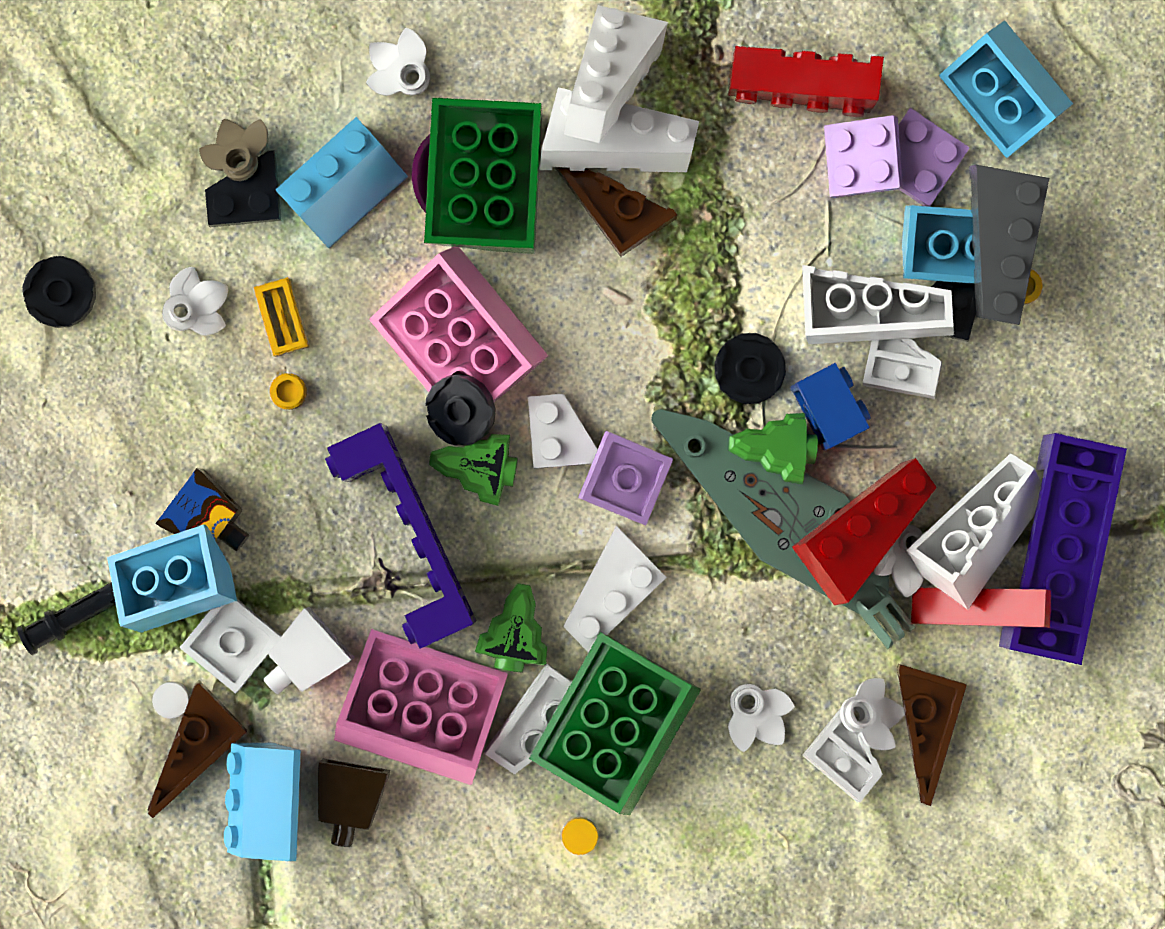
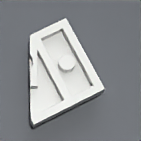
(902, 368)
(558, 433)
(844, 759)

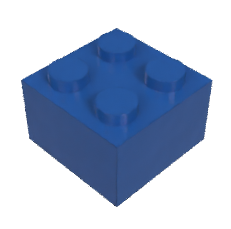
(831, 406)

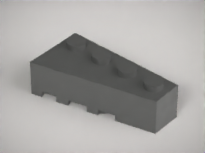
(1005, 233)

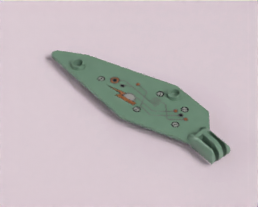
(773, 512)

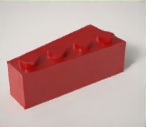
(805, 80)
(859, 535)

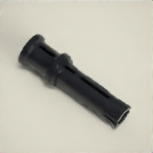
(57, 623)

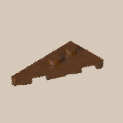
(619, 213)
(930, 714)
(200, 740)

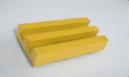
(273, 288)

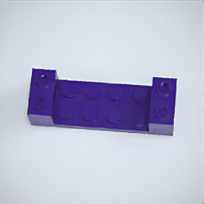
(376, 449)
(1068, 542)

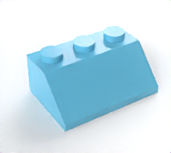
(1005, 89)
(342, 182)
(938, 244)
(170, 579)
(263, 801)

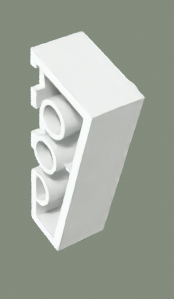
(612, 65)
(978, 531)

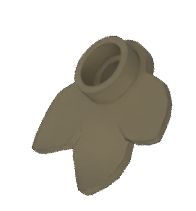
(234, 146)

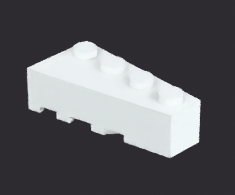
(635, 140)
(868, 309)

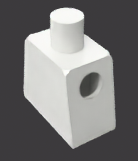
(305, 654)

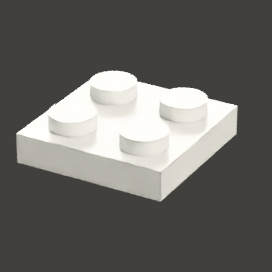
(231, 643)

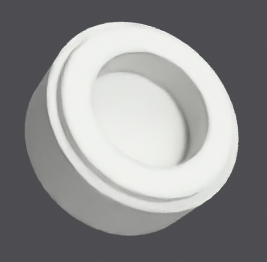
(170, 699)

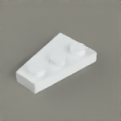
(613, 590)
(528, 720)

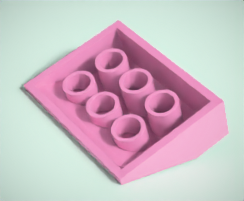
(457, 324)
(420, 707)

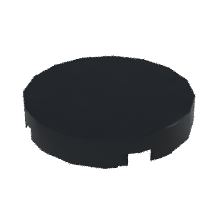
(59, 292)
(749, 368)
(460, 409)

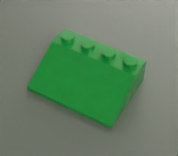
(483, 174)
(614, 724)

